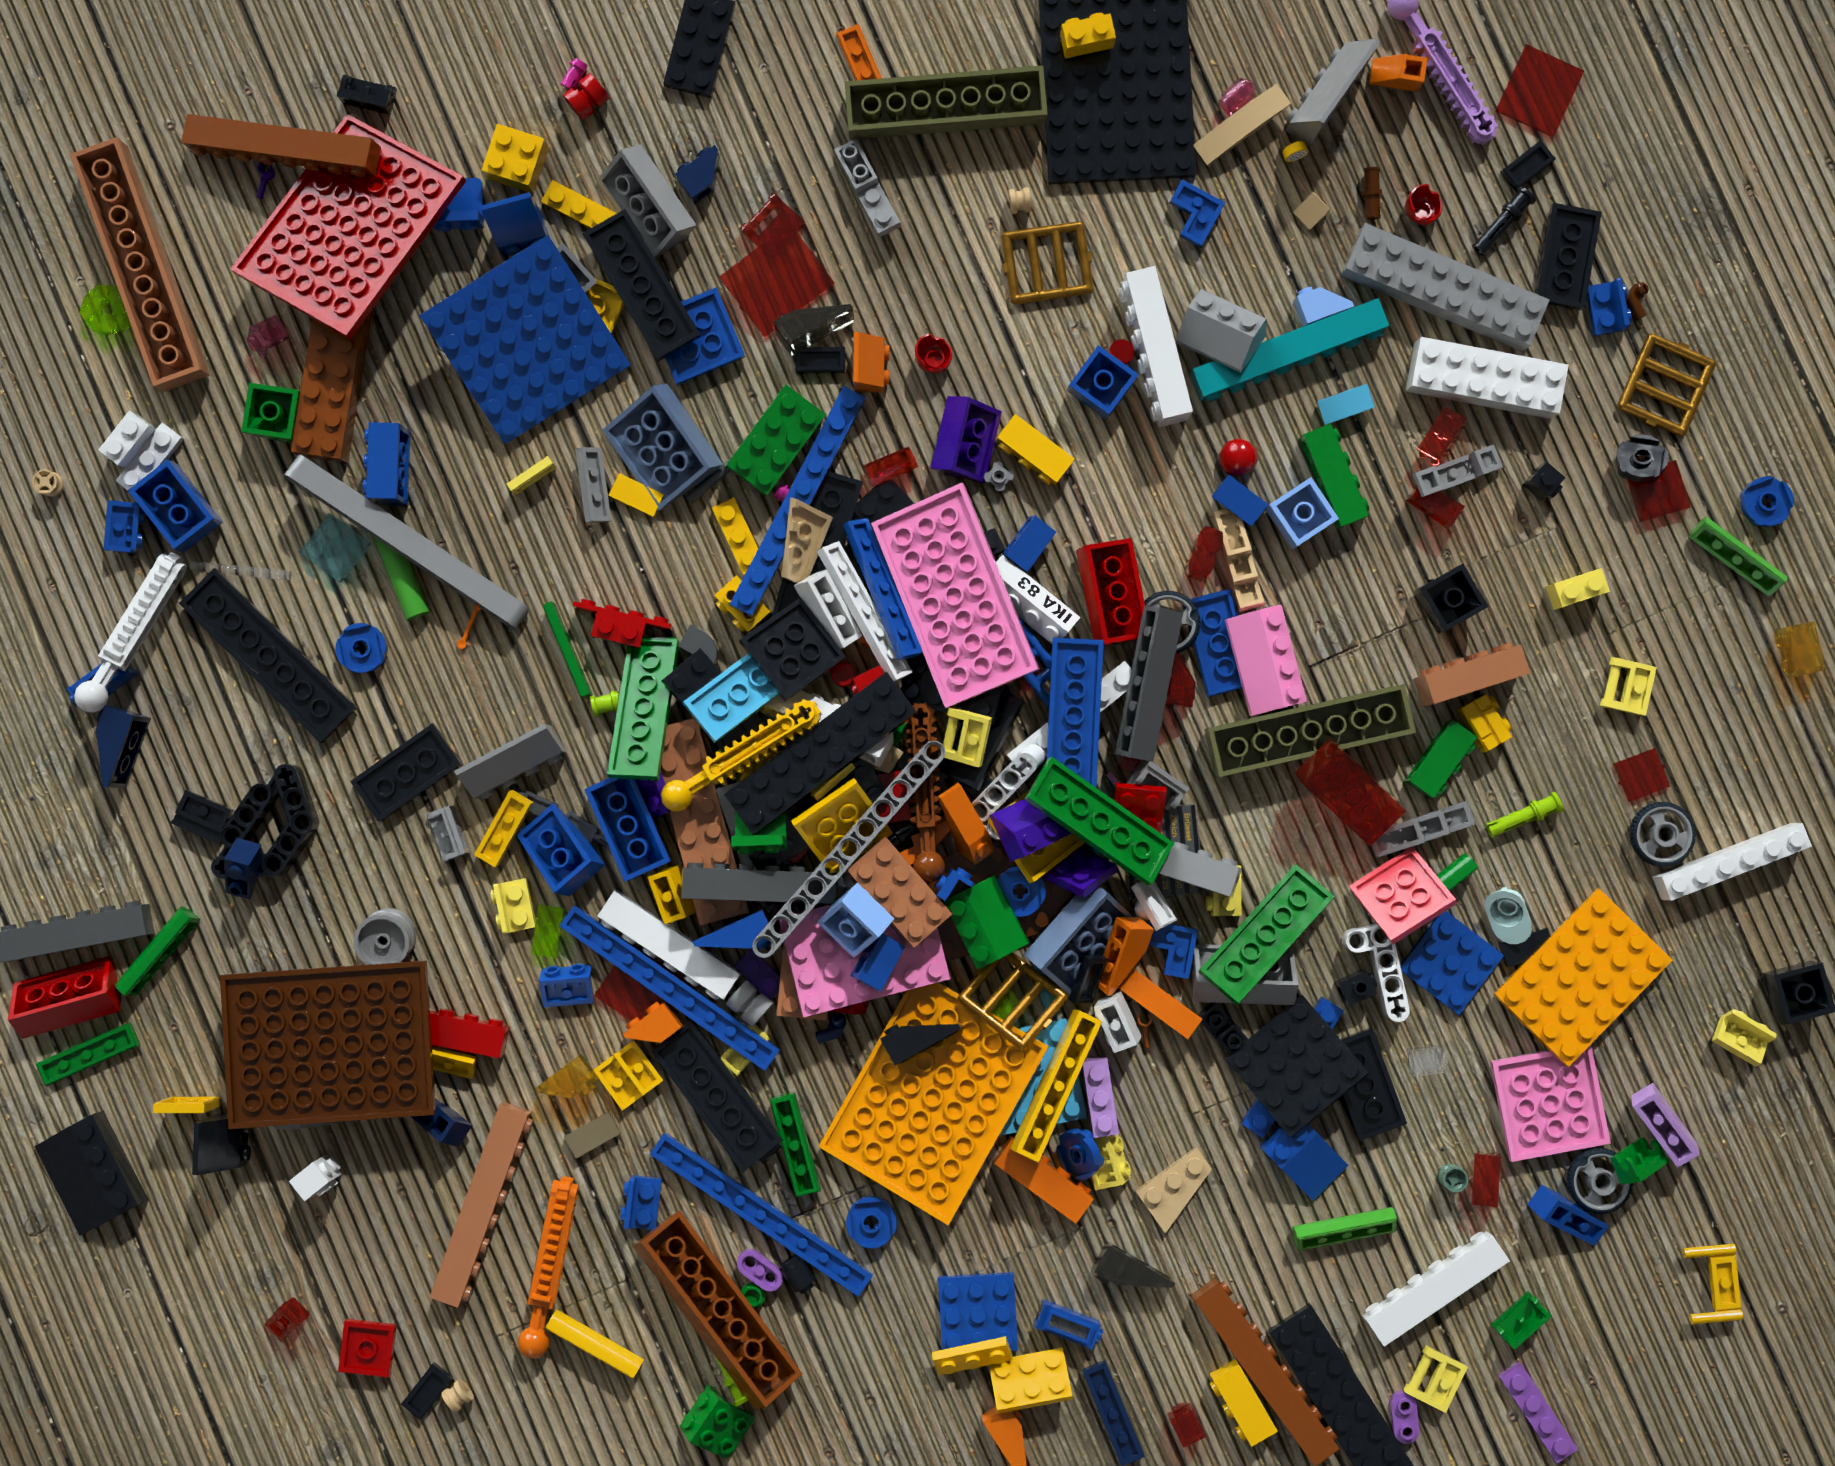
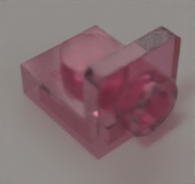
(266, 335)

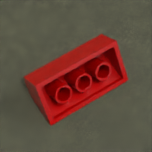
(1112, 590)
(64, 998)

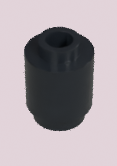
(797, 1274)

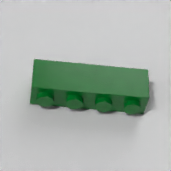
(1333, 475)

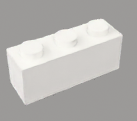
(828, 607)

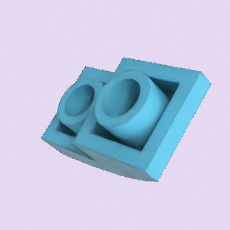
(1346, 404)

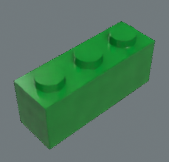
(1441, 759)

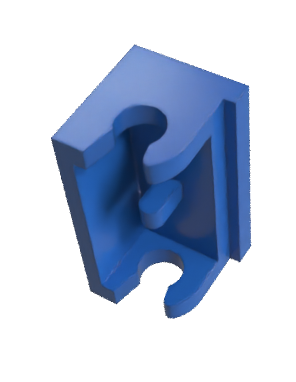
(1239, 500)
(1029, 543)
(878, 962)

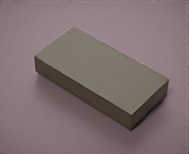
(592, 1134)

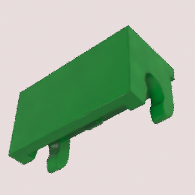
(1638, 1161)
(1521, 1320)

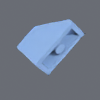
(1319, 304)

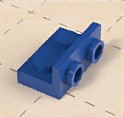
(1608, 308)
(566, 985)
(642, 1202)

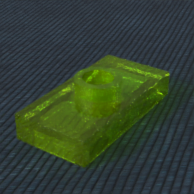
(547, 931)

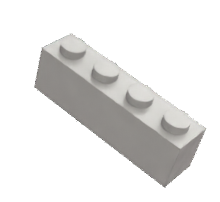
(1201, 869)

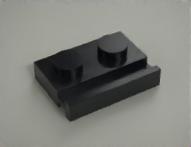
(201, 816)

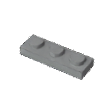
(593, 485)

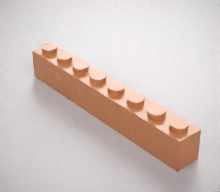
(480, 1205)

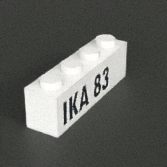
(1035, 603)

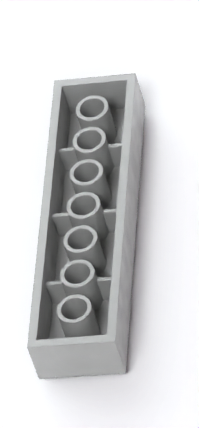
(1444, 287)

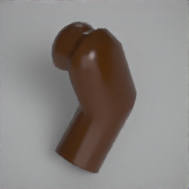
(1635, 298)

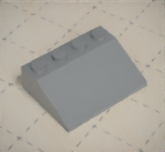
(1330, 89)

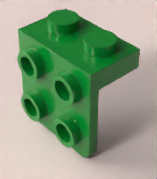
(770, 839)
(716, 1423)

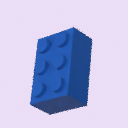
(387, 464)
(175, 506)

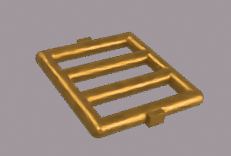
(1039, 293)
(1699, 386)
(1003, 1027)

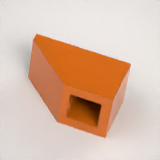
(1399, 72)
(656, 1026)

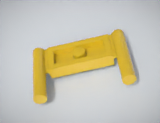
(1723, 1283)

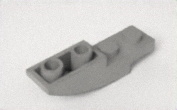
(867, 188)

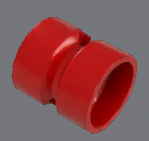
(586, 96)

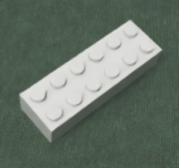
(1156, 347)
(1486, 378)

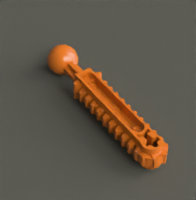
(534, 1340)

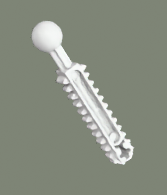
(132, 629)

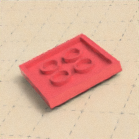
(1402, 895)

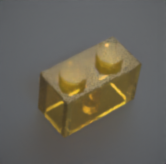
(1800, 649)

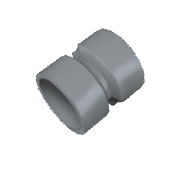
(749, 1003)

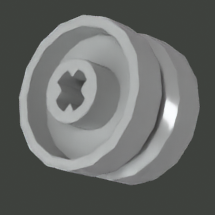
(393, 925)

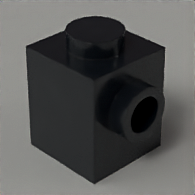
(1544, 481)
(1356, 987)

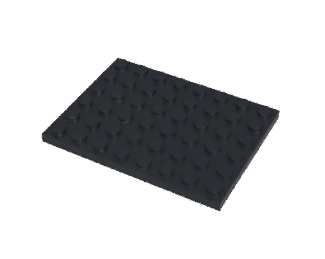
(1122, 107)

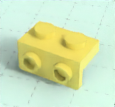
(1743, 1036)

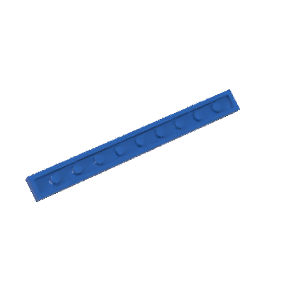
(804, 489)
(669, 987)
(761, 1214)

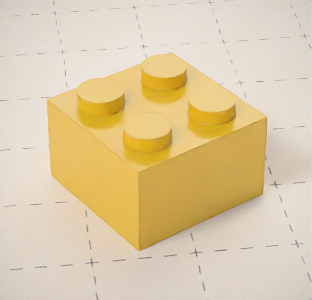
(515, 158)

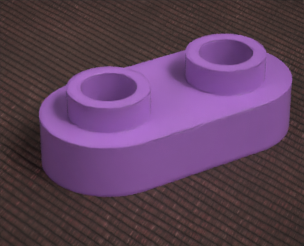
(758, 1271)
(1404, 1417)

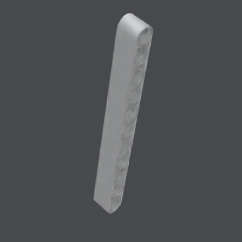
(406, 542)
(860, 842)

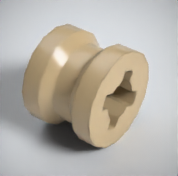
(1019, 200)
(42, 480)
(457, 1395)

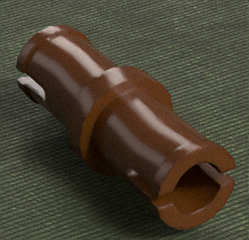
(1372, 193)

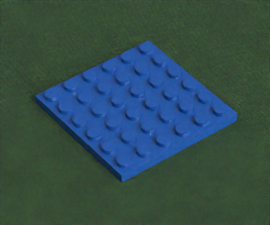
(525, 339)

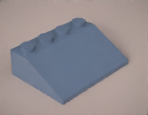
(662, 445)
(1076, 931)

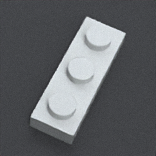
(152, 454)

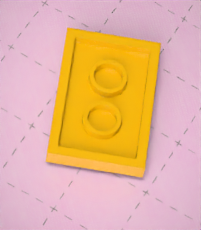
(1031, 1381)

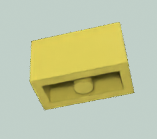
(1577, 589)

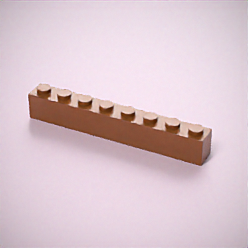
(281, 145)
(1269, 1377)

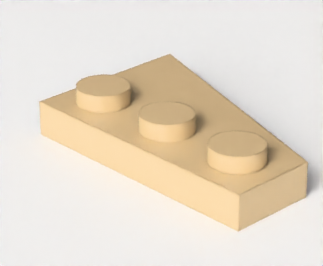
(803, 539)

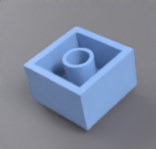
(1301, 513)
(855, 920)

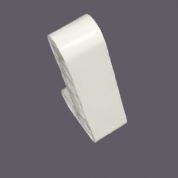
(1007, 784)
(1382, 974)

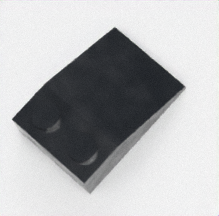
(218, 1147)

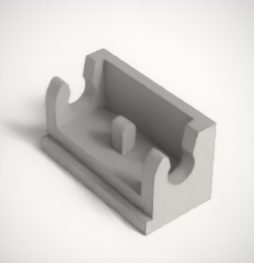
(1150, 774)
(448, 833)

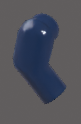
(834, 1029)

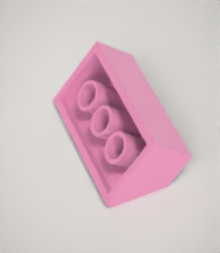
(1265, 660)

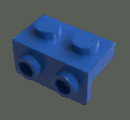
(122, 527)
(946, 884)

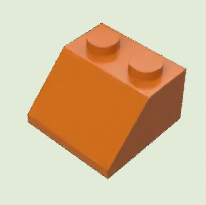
(869, 363)

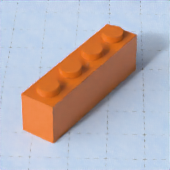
(1046, 1181)

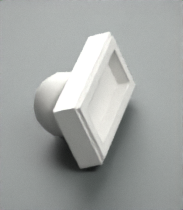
(1152, 905)

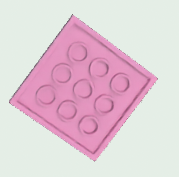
(1549, 1105)

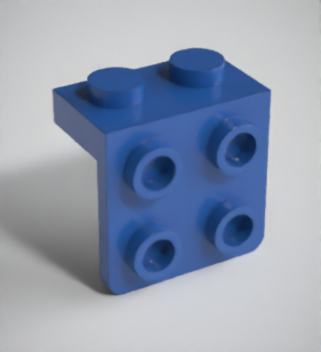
(465, 208)

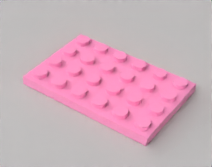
(824, 967)

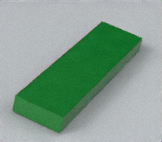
(567, 649)
(88, 1054)

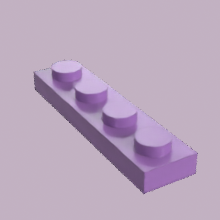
(1537, 1412)

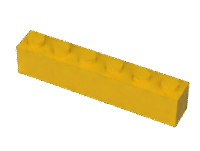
(1056, 1085)

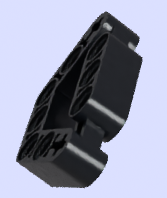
(276, 786)

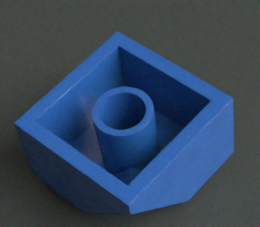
(1102, 382)

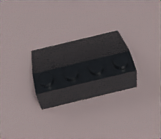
(91, 1172)

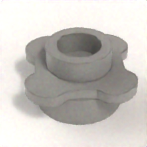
(1006, 475)

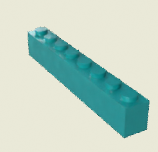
(1292, 349)

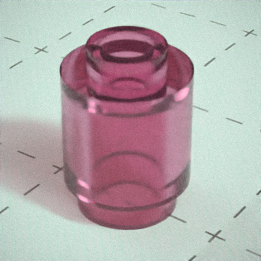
(1237, 96)

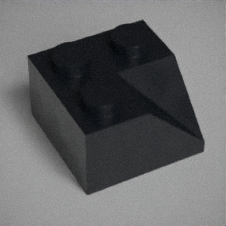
(1450, 598)
(1799, 992)

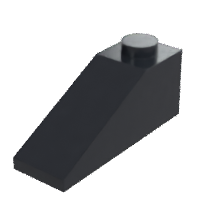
(910, 1041)

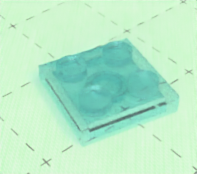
(335, 547)

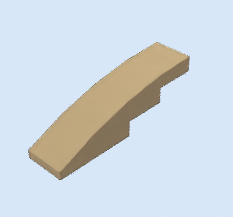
(1242, 124)
(1239, 560)

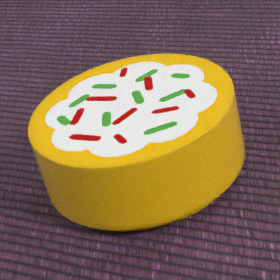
(1295, 151)

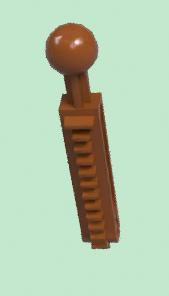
(928, 863)

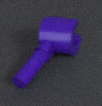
(265, 176)

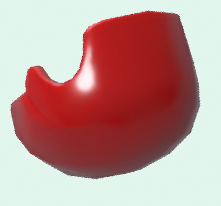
(1423, 205)
(933, 354)
(1238, 457)

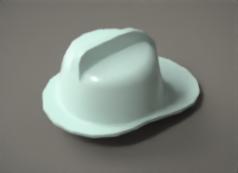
(1508, 916)

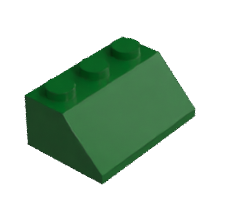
(986, 922)

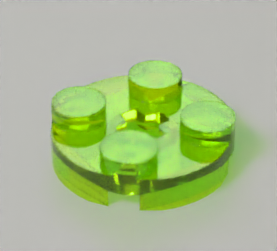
(92, 310)

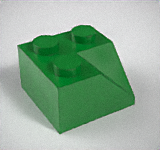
(270, 412)

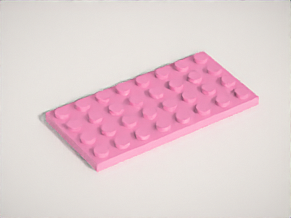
(955, 596)

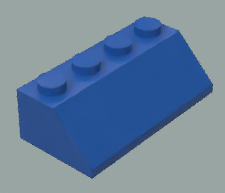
(627, 826)

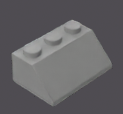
(1221, 330)

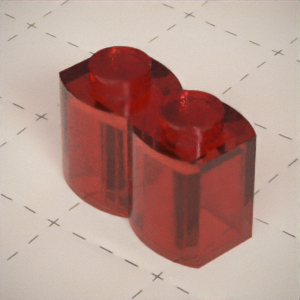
(1205, 547)

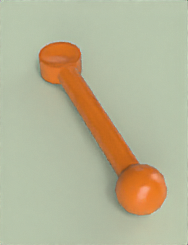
(462, 644)

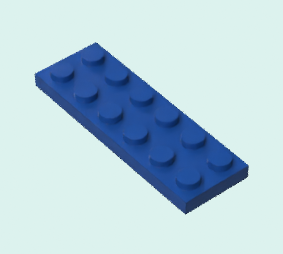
(1075, 705)

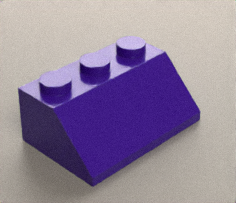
(966, 438)
(1025, 829)

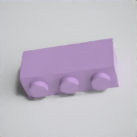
(1099, 1097)
(1665, 1125)

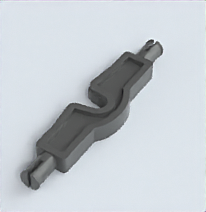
(587, 829)

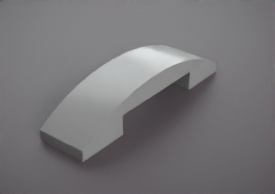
(1457, 471)

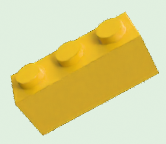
(1034, 450)
(1242, 1403)

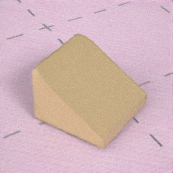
(1311, 211)

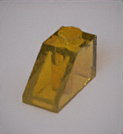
(570, 1080)

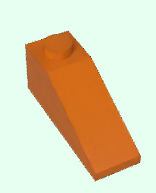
(965, 825)
(1124, 949)
(1007, 1433)

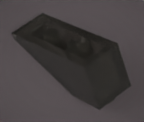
(807, 326)
(1125, 1269)

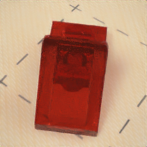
(286, 1319)

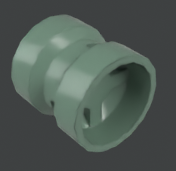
(1457, 1179)

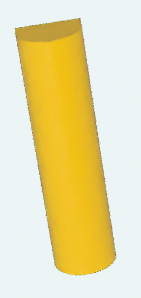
(594, 1343)

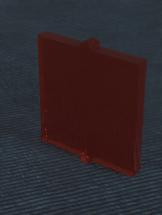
(1641, 774)

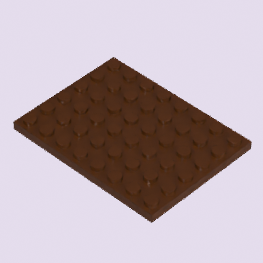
(327, 1044)

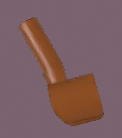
(1145, 1030)

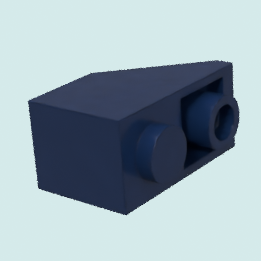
(700, 175)
(242, 868)

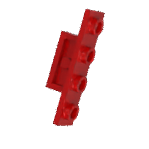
(619, 626)

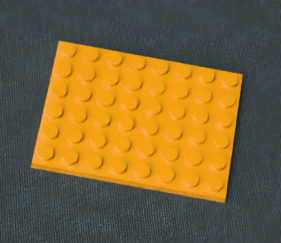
(937, 1115)

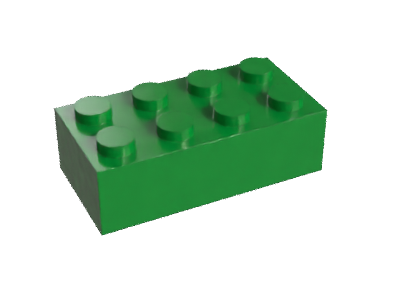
(775, 440)

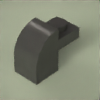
(696, 639)

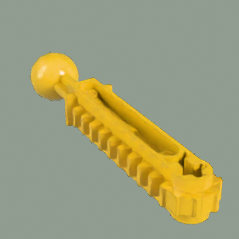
(678, 794)

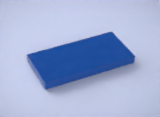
(1213, 643)

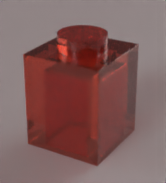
(1186, 1424)

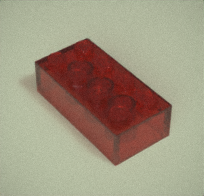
(1350, 792)

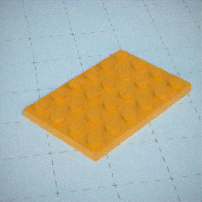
(1582, 977)

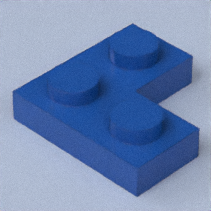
(1202, 209)
(1180, 948)

